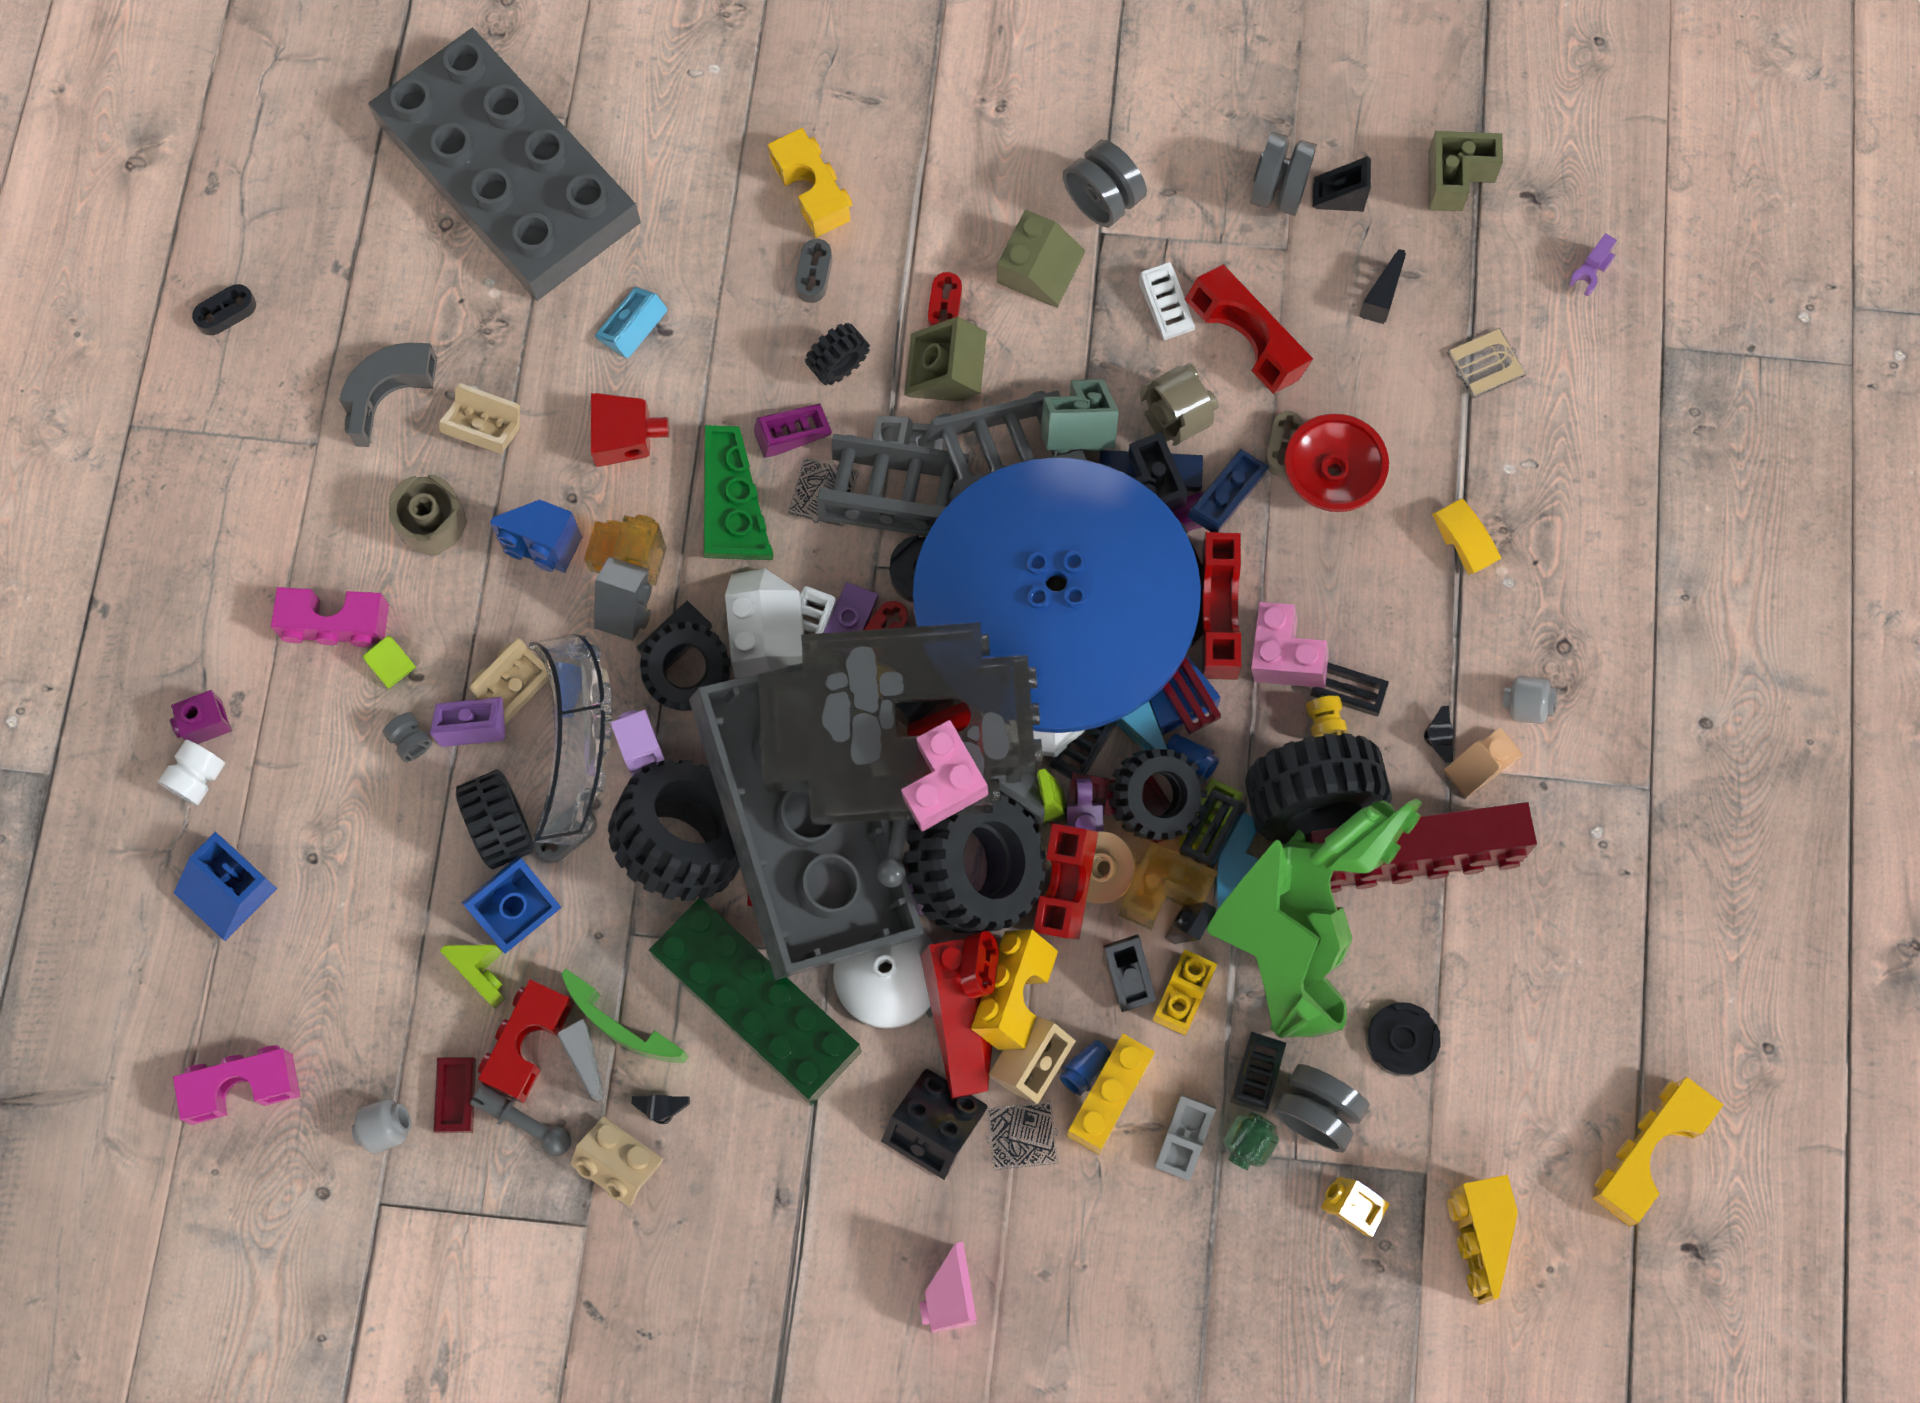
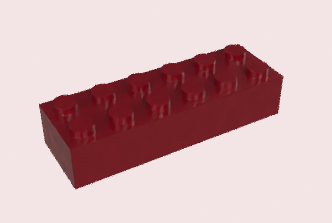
(1450, 843)

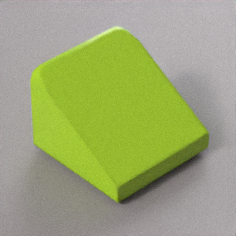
(388, 662)

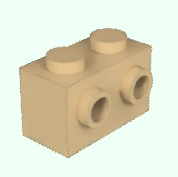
(1032, 1069)

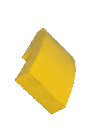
(1465, 530)
(1184, 992)

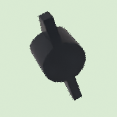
(1440, 734)
(660, 1107)

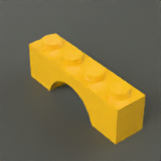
(1629, 1187)

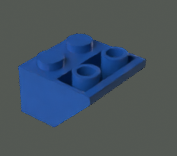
(539, 533)
(222, 886)

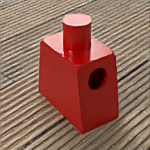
(622, 429)

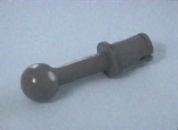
(891, 870)
(554, 1140)

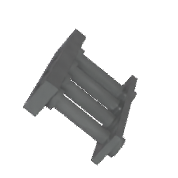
(978, 420)
(872, 509)

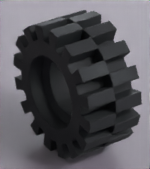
(837, 354)

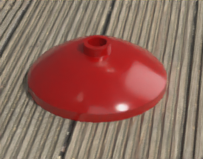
(1340, 444)

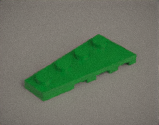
(731, 505)

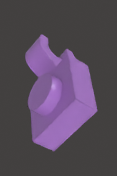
(1598, 259)
(1085, 813)

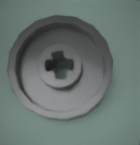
(1281, 173)
(1104, 183)
(1320, 1108)

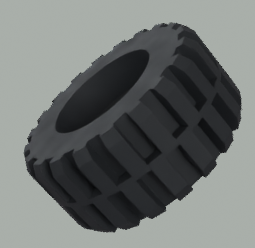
(1315, 784)
(655, 854)
(1011, 877)

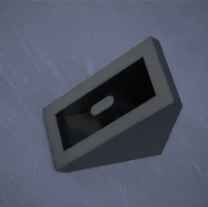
(1343, 187)

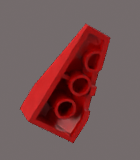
(963, 1051)

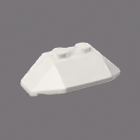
(763, 622)

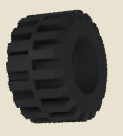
(662, 643)
(1185, 801)
(494, 819)

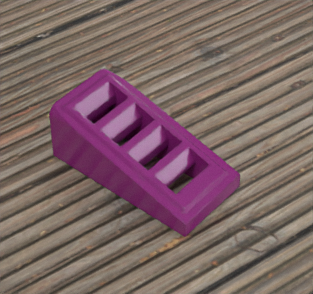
(774, 422)

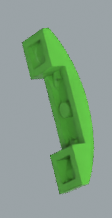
(656, 1046)

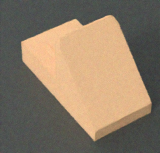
(1482, 762)

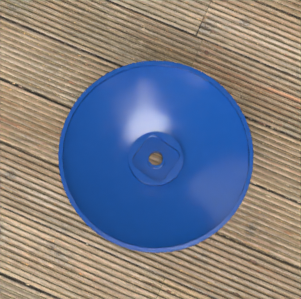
(1127, 596)

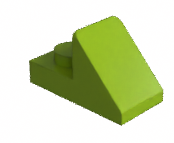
(471, 962)

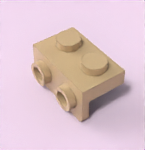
(481, 419)
(512, 676)
(615, 1161)

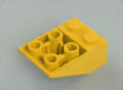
(1486, 1225)

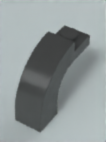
(379, 375)

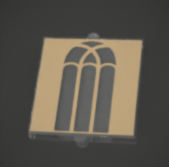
(1486, 363)

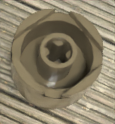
(1179, 404)
(444, 512)

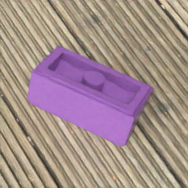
(468, 722)

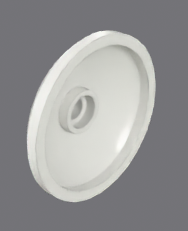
(889, 997)

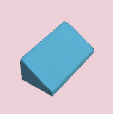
(632, 321)

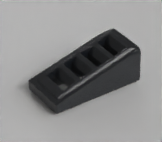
(1379, 299)
(1094, 749)
(1250, 1100)

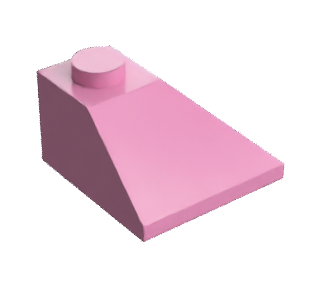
(949, 1295)

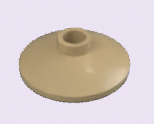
(1115, 884)

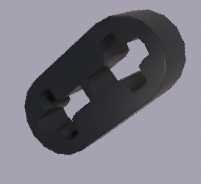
(224, 309)

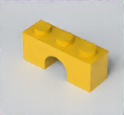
(797, 159)
(1003, 1015)
(1110, 1094)

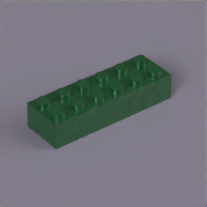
(762, 1012)

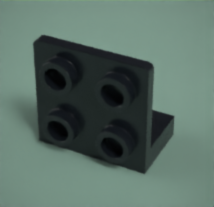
(932, 1125)

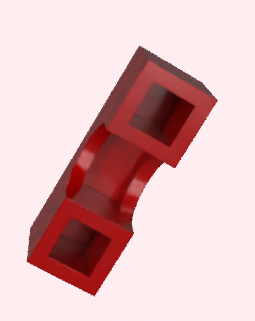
(1063, 905)
(535, 1010)

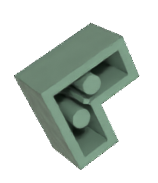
(1082, 419)

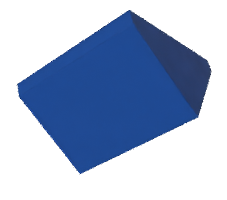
(511, 904)

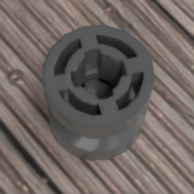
(408, 738)

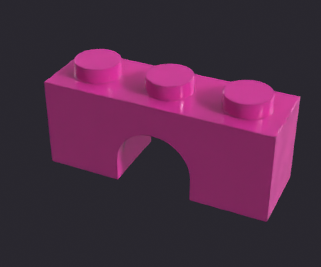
(358, 622)
(204, 1089)

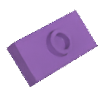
(852, 609)

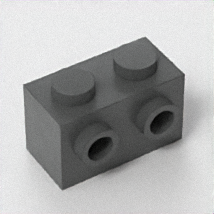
(622, 598)

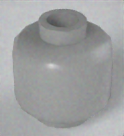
(1530, 699)
(381, 1126)

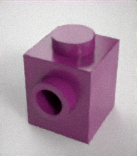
(200, 718)

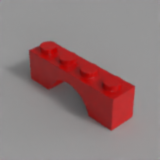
(1225, 300)
(1220, 605)

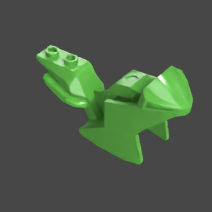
(1291, 921)

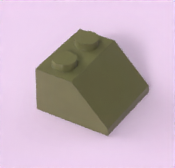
(1039, 259)
(946, 361)

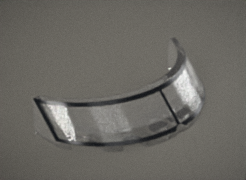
(580, 736)

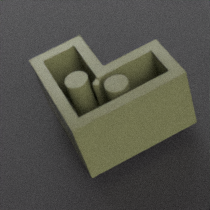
(1457, 161)

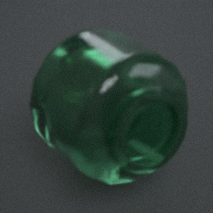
(1251, 1140)

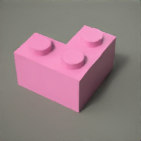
(1281, 656)
(953, 779)

